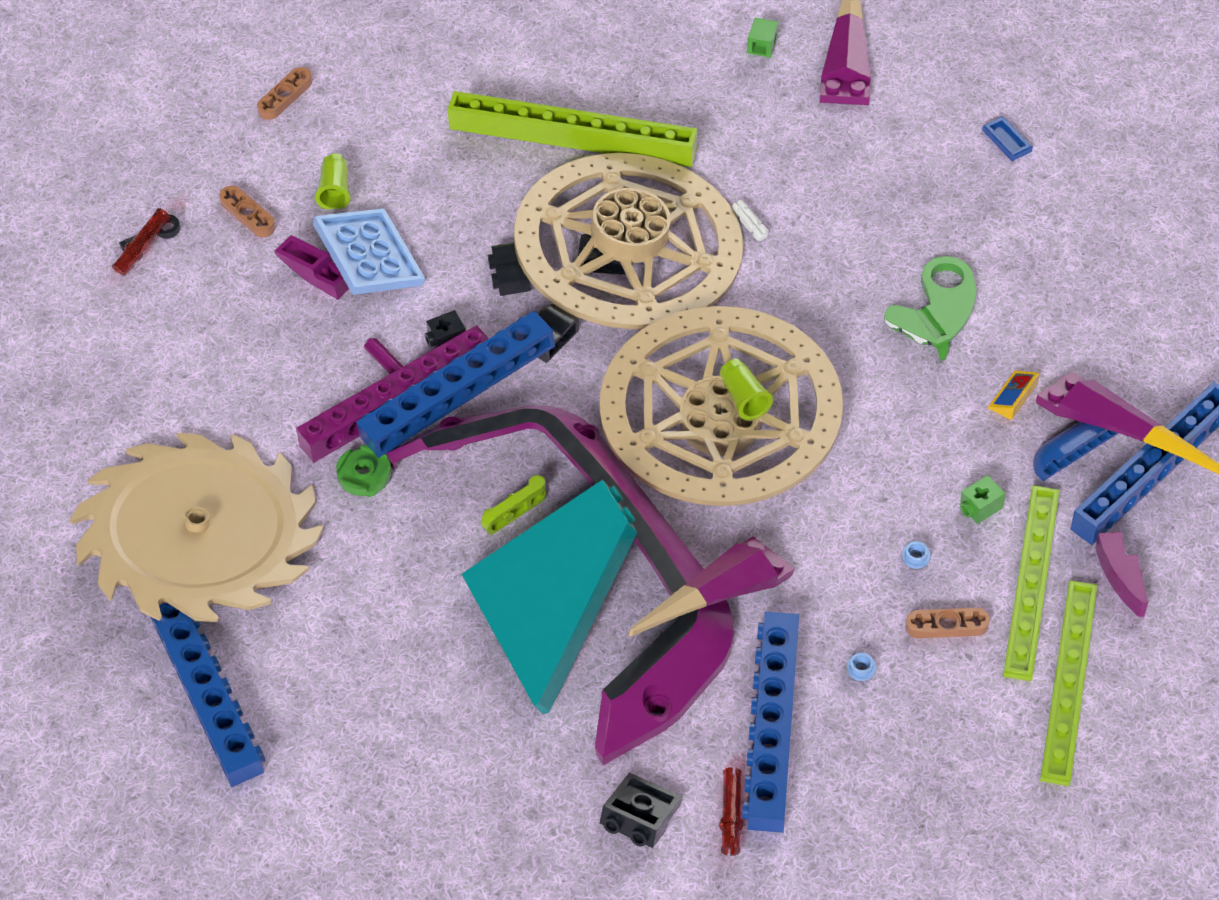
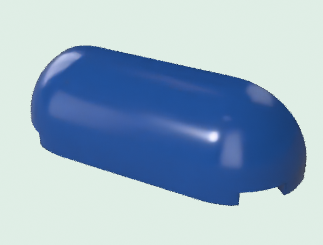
(1068, 448)

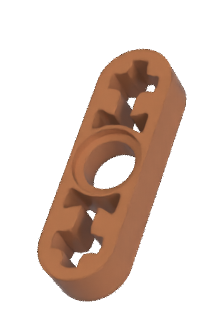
(286, 84)
(245, 202)
(954, 614)

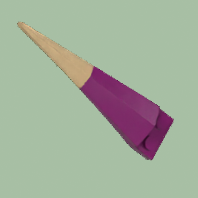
(846, 66)
(737, 572)

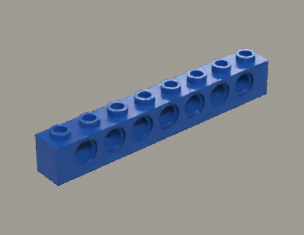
(455, 384)
(1145, 469)
(236, 765)
(770, 814)

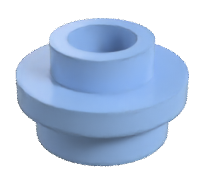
(916, 548)
(864, 660)

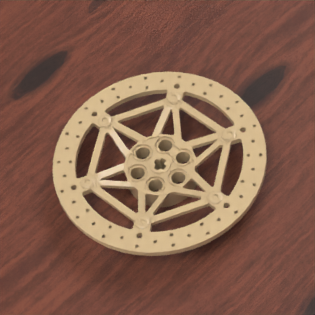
(631, 228)
(712, 409)

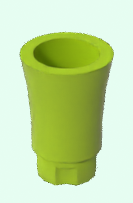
(333, 183)
(747, 393)

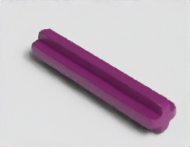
(382, 355)

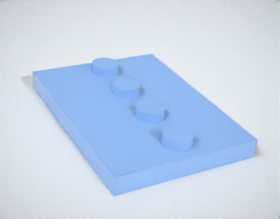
(368, 251)

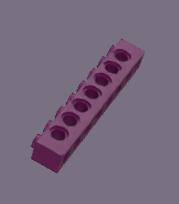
(338, 424)

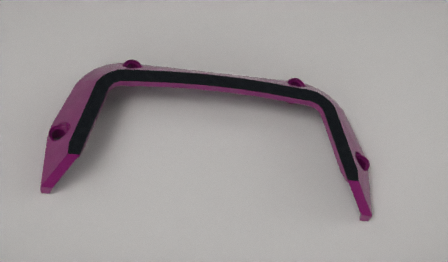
(690, 651)

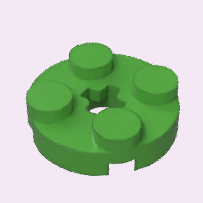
(363, 484)

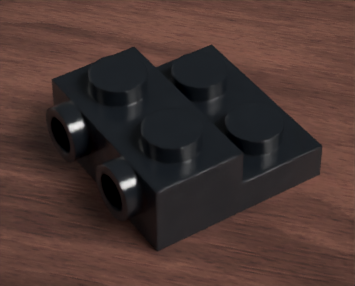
(639, 810)

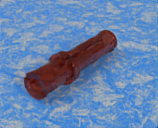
(134, 250)
(731, 823)

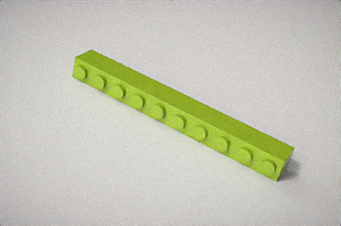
(571, 128)

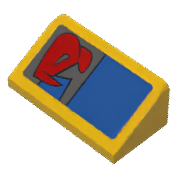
(1014, 393)

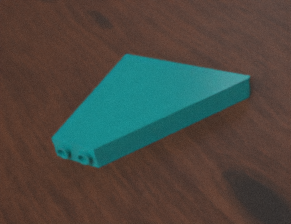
(550, 586)

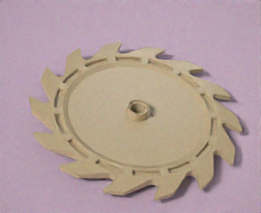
(196, 527)

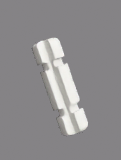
(750, 220)

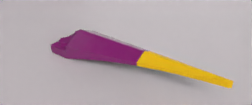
(1096, 405)

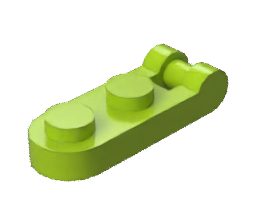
(514, 505)

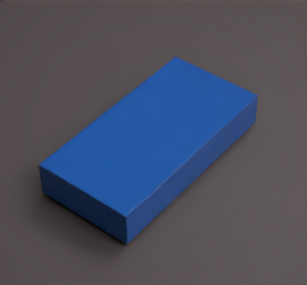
(1007, 138)

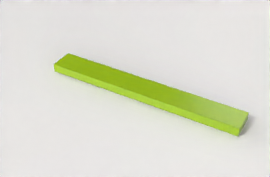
(1031, 584)
(1068, 683)

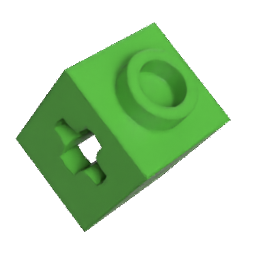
(762, 37)
(982, 499)

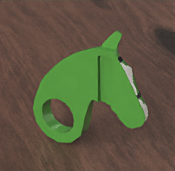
(947, 308)

